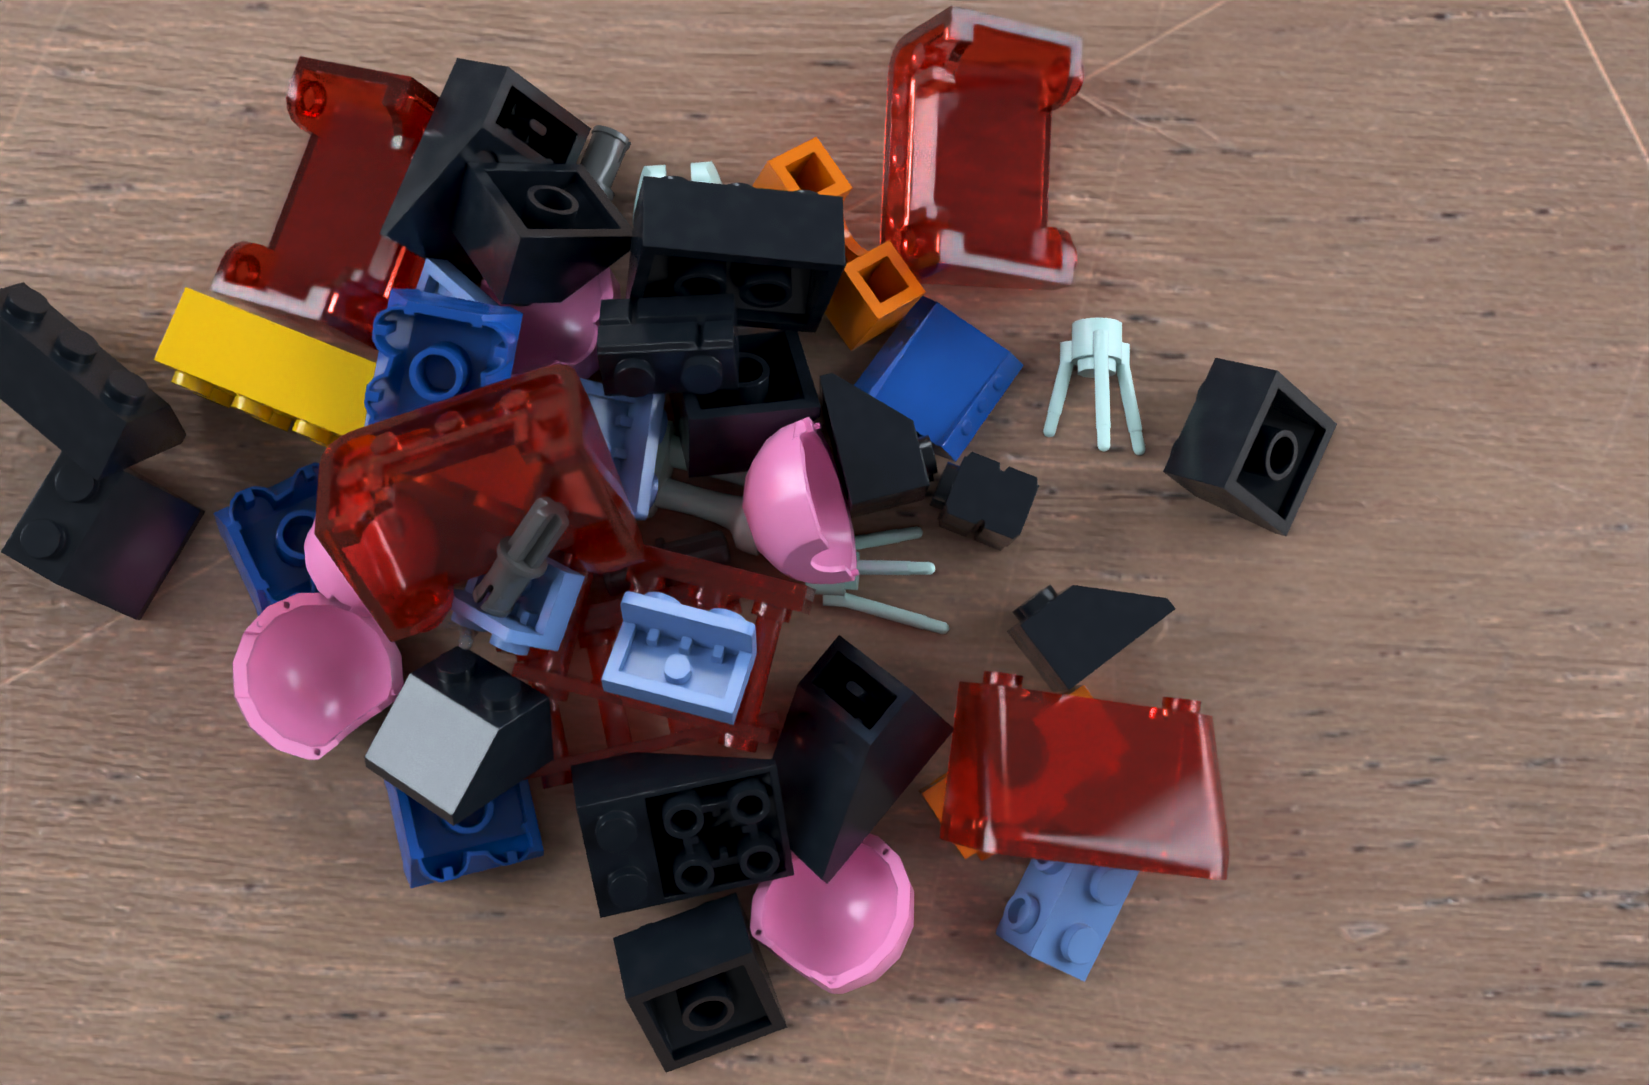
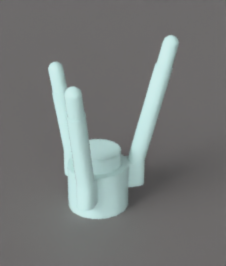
(1099, 354)
(836, 594)

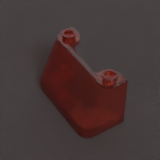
(974, 151)
(326, 251)
(438, 488)
(1085, 780)

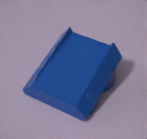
(437, 350)
(940, 375)
(268, 534)
(489, 838)

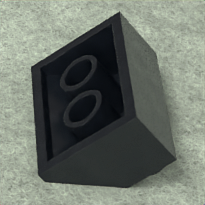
(762, 245)
(77, 389)

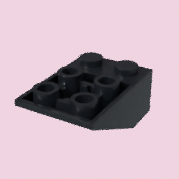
(480, 117)
(849, 754)
(679, 826)

